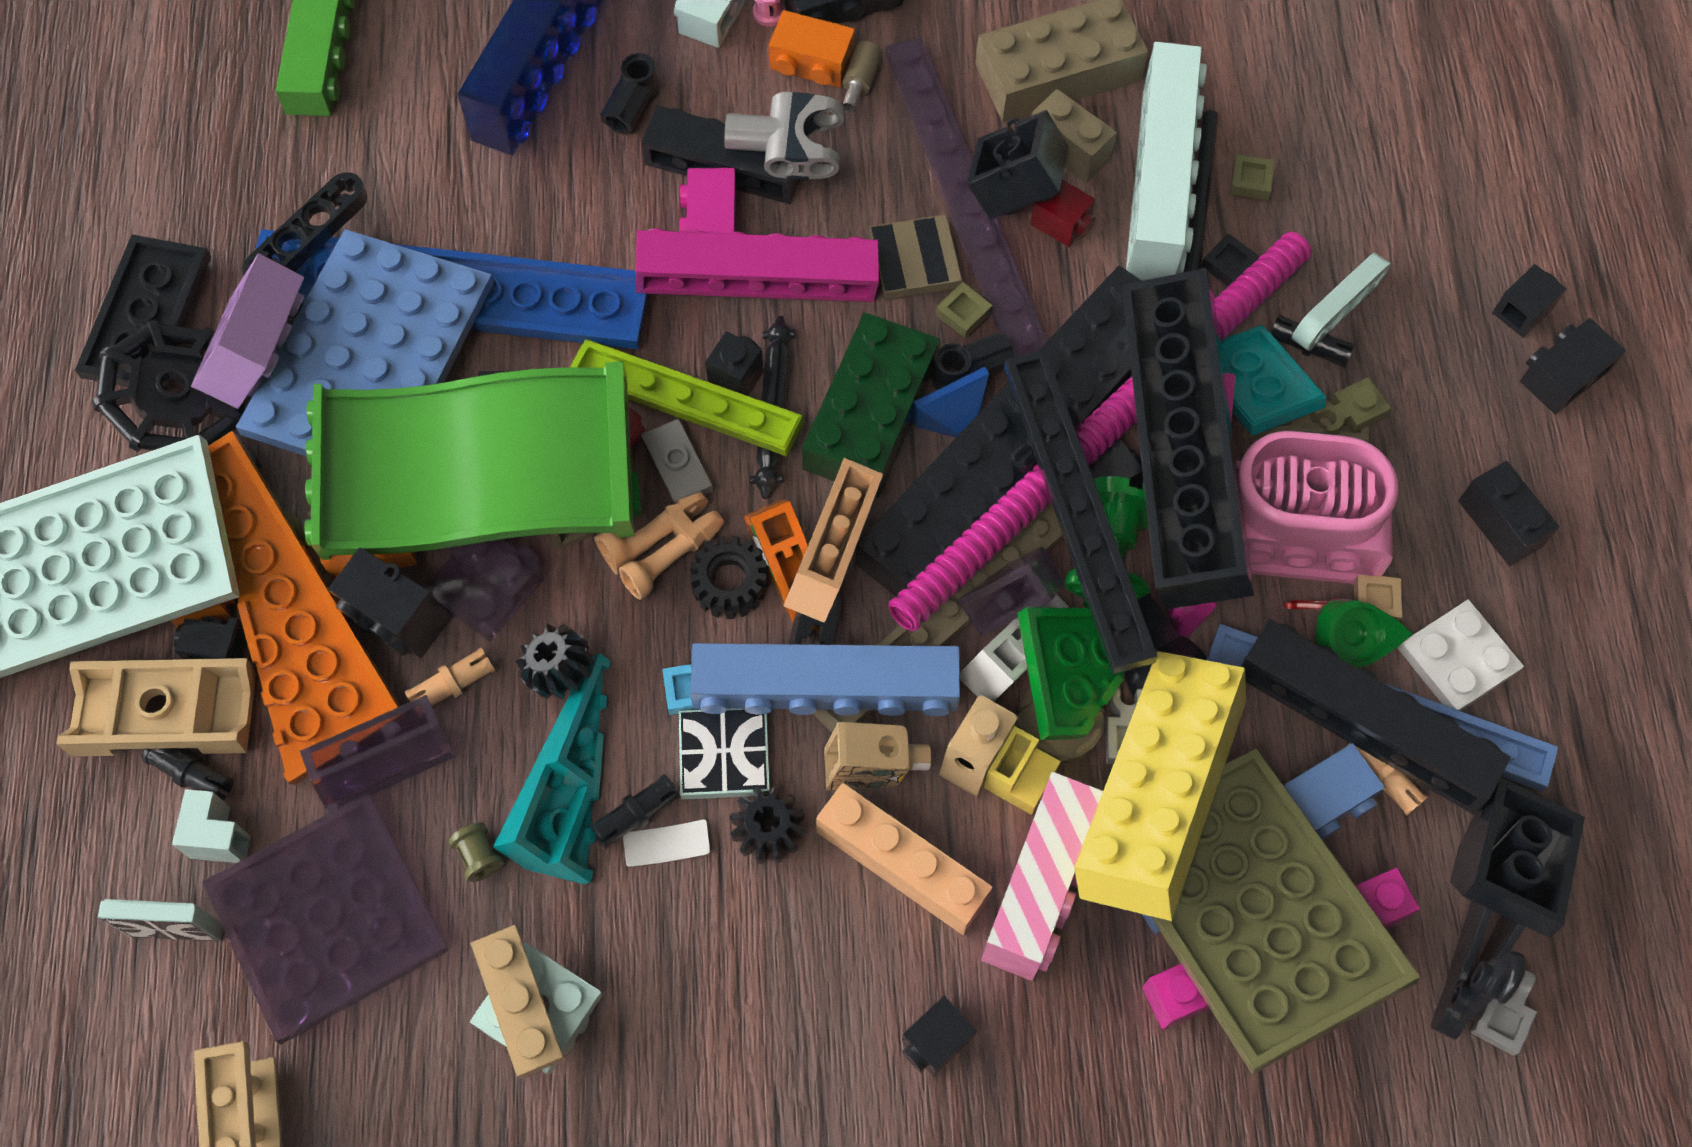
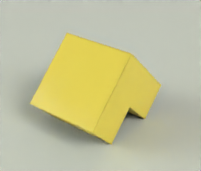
(1021, 771)

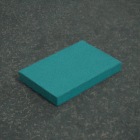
(1267, 381)

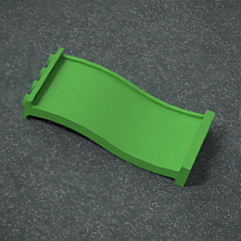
(469, 461)

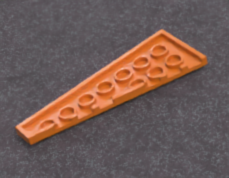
(304, 648)

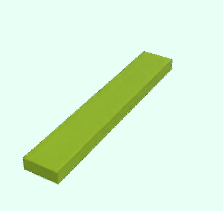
(699, 400)

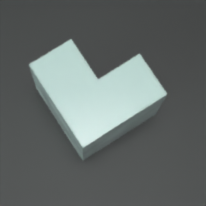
(206, 833)

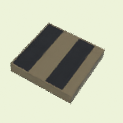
(916, 257)

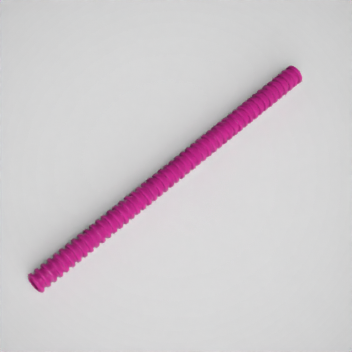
(1095, 436)

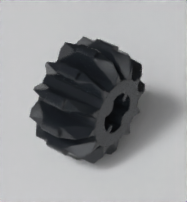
(555, 661)
(785, 821)

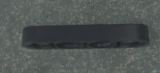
(314, 236)

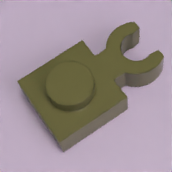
(1355, 406)

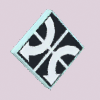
(723, 754)
(160, 920)

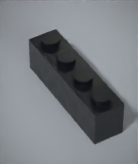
(689, 141)

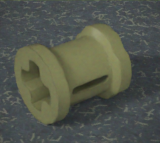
(475, 852)

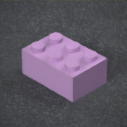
(249, 332)

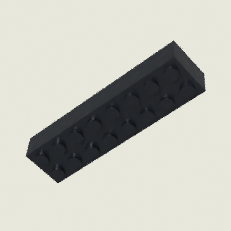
(1186, 442)

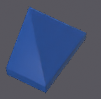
(953, 406)

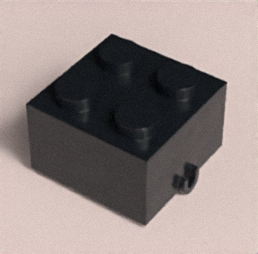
(1018, 165)
(388, 604)

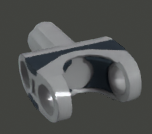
(786, 135)

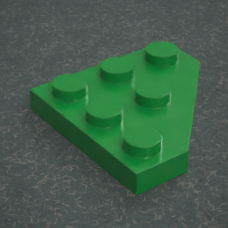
(1065, 670)

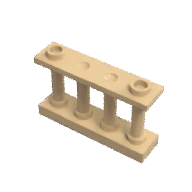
(236, 1098)

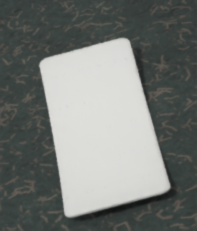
(666, 843)

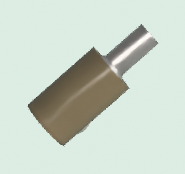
(860, 72)

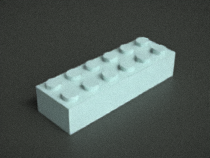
(1166, 162)

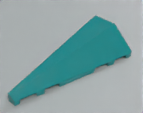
(553, 812)

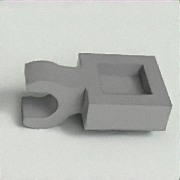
(1508, 1023)

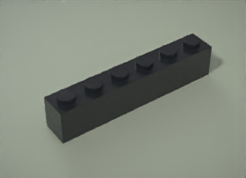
(1374, 717)

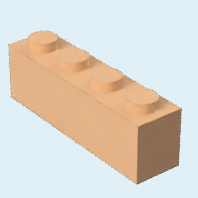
(833, 541)
(903, 859)

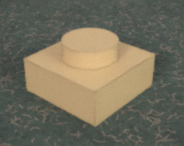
(1380, 592)

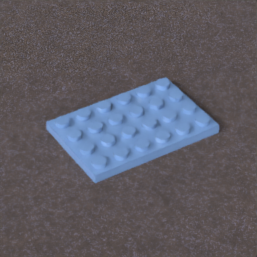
(368, 323)

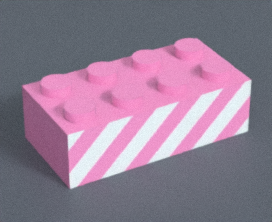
(1041, 880)

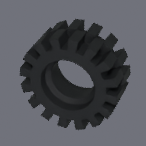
(729, 554)

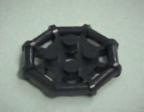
(145, 390)

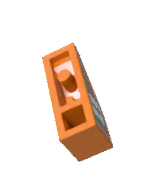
(782, 545)

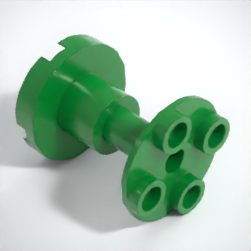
(1126, 515)

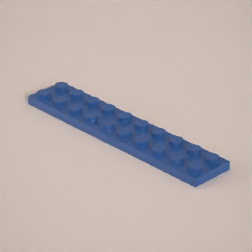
(532, 295)

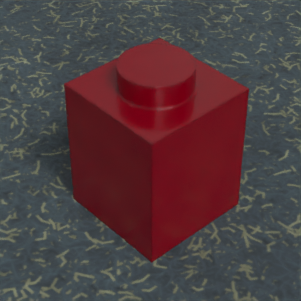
(1065, 214)

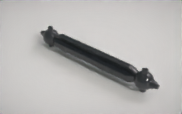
(774, 393)

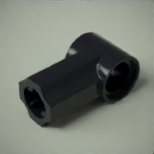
(631, 93)
(985, 352)

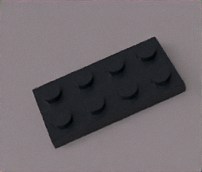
(151, 283)

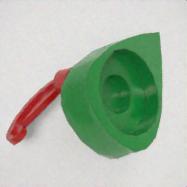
(1354, 629)

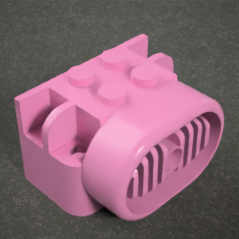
(1317, 506)

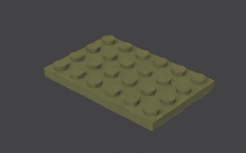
(1277, 924)

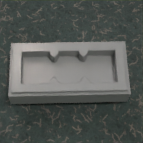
(676, 461)

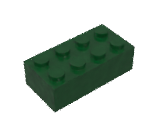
(871, 399)

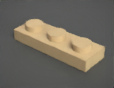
(517, 1002)

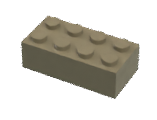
(1069, 50)

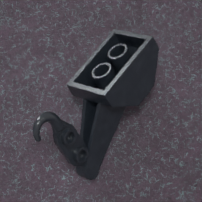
(1522, 866)

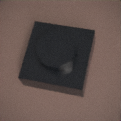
(1229, 259)

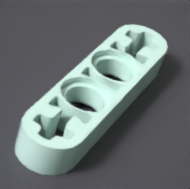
(1341, 301)

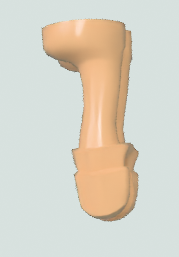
(676, 518)

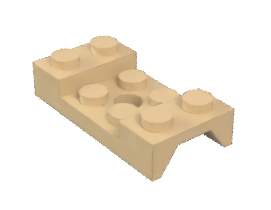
(204, 706)

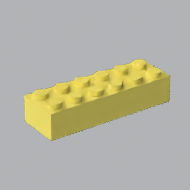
(1162, 786)

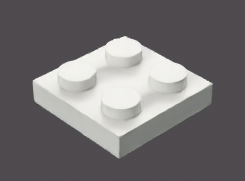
(1460, 657)

